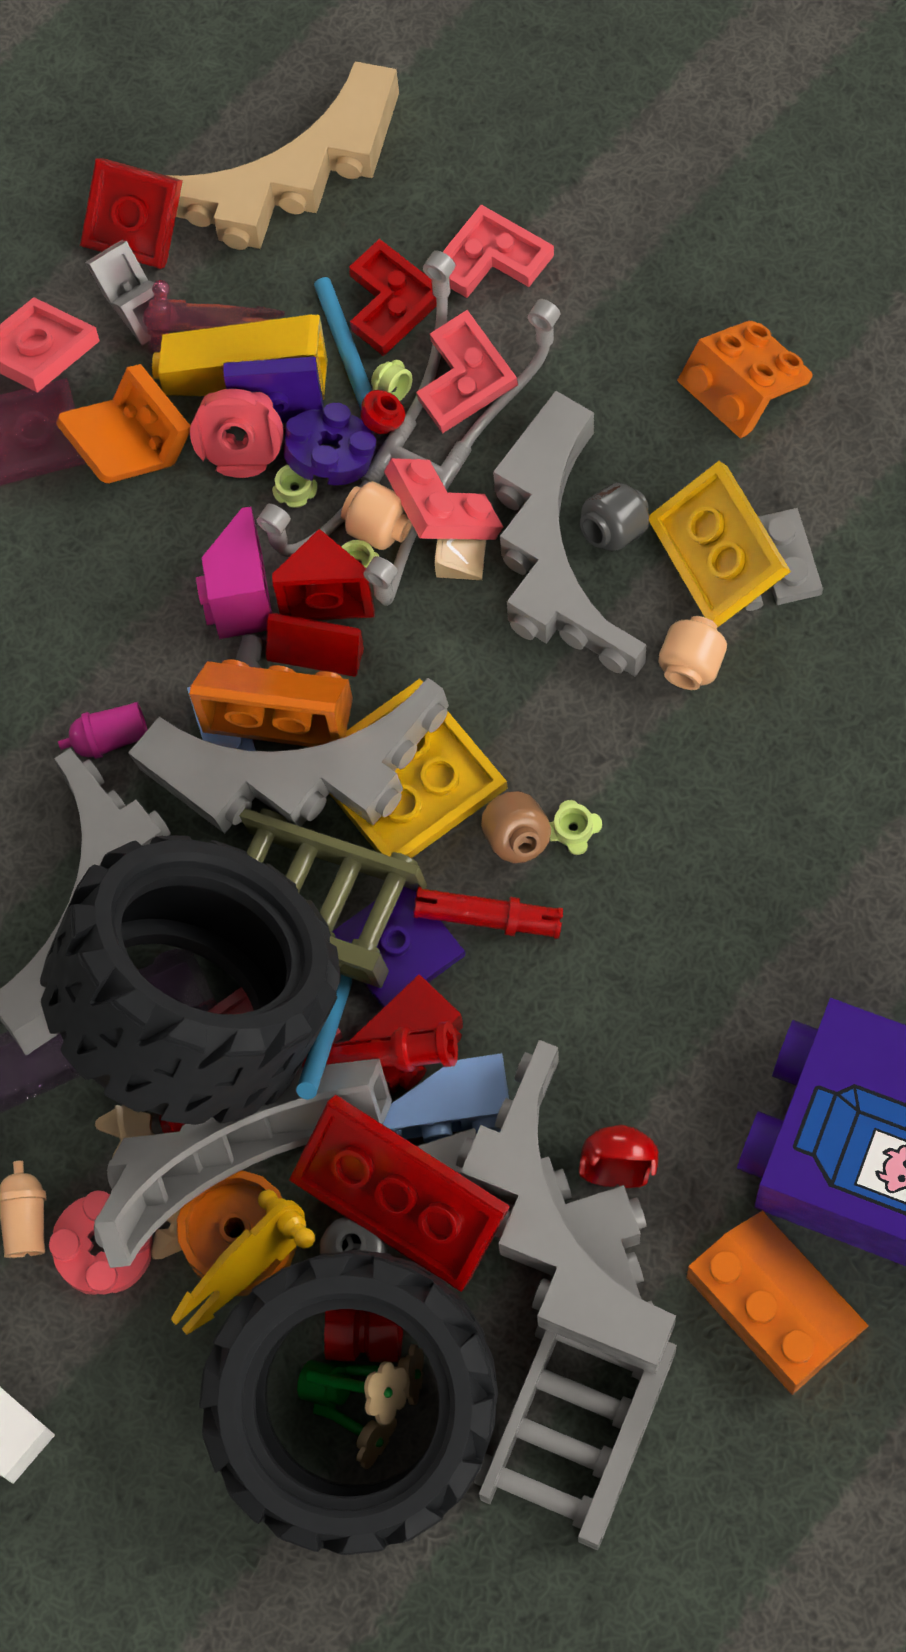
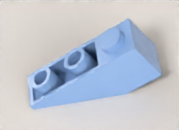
(452, 1100)

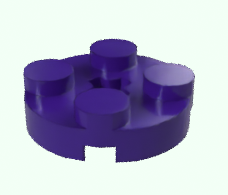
(329, 426)

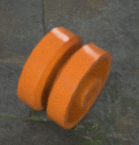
(211, 1216)

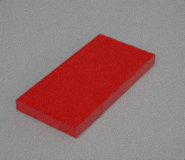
(398, 1192)

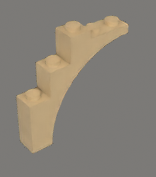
(295, 176)

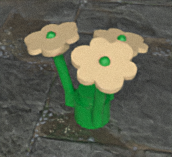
(383, 1388)

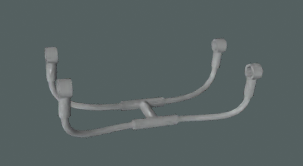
(380, 571)

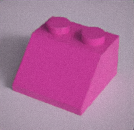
(235, 580)

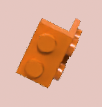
(740, 373)
(128, 434)

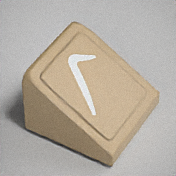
(460, 558)

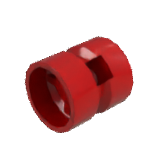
(358, 1331)

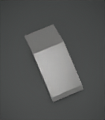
(123, 286)

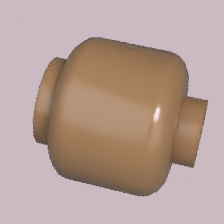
(516, 827)

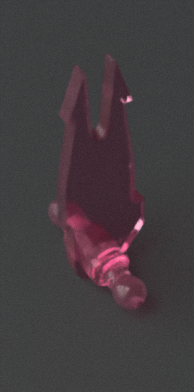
(177, 315)

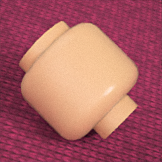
(375, 516)
(692, 653)

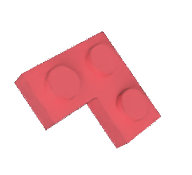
(495, 242)
(475, 376)
(435, 511)

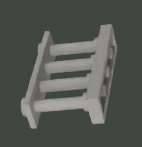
(609, 1464)

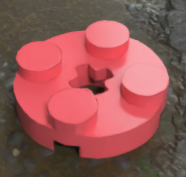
(244, 410)
(71, 1247)

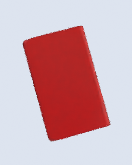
(314, 644)

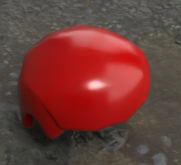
(618, 1157)

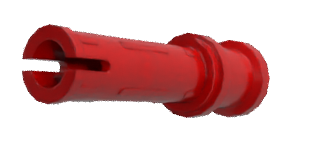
(402, 1049)

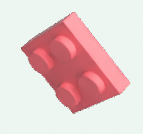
(42, 343)

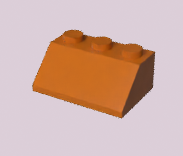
(271, 703)
(775, 1300)

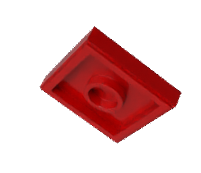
(133, 208)

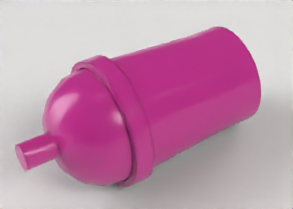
(105, 730)

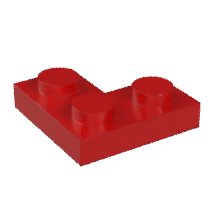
(400, 300)

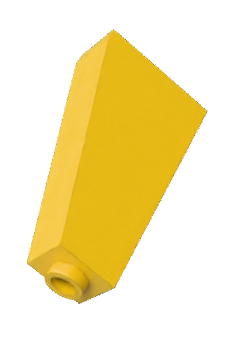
(195, 359)

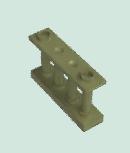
(361, 956)

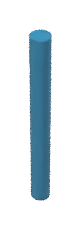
(343, 338)
(320, 1050)

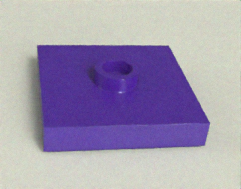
(288, 382)
(407, 946)

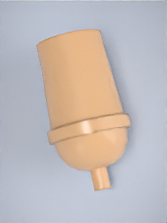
(22, 1214)

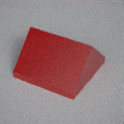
(322, 582)

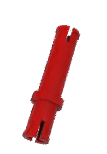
(488, 913)

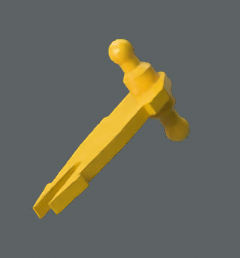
(247, 1258)

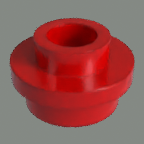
(382, 412)

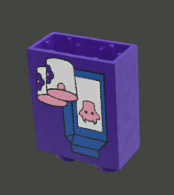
(843, 1139)

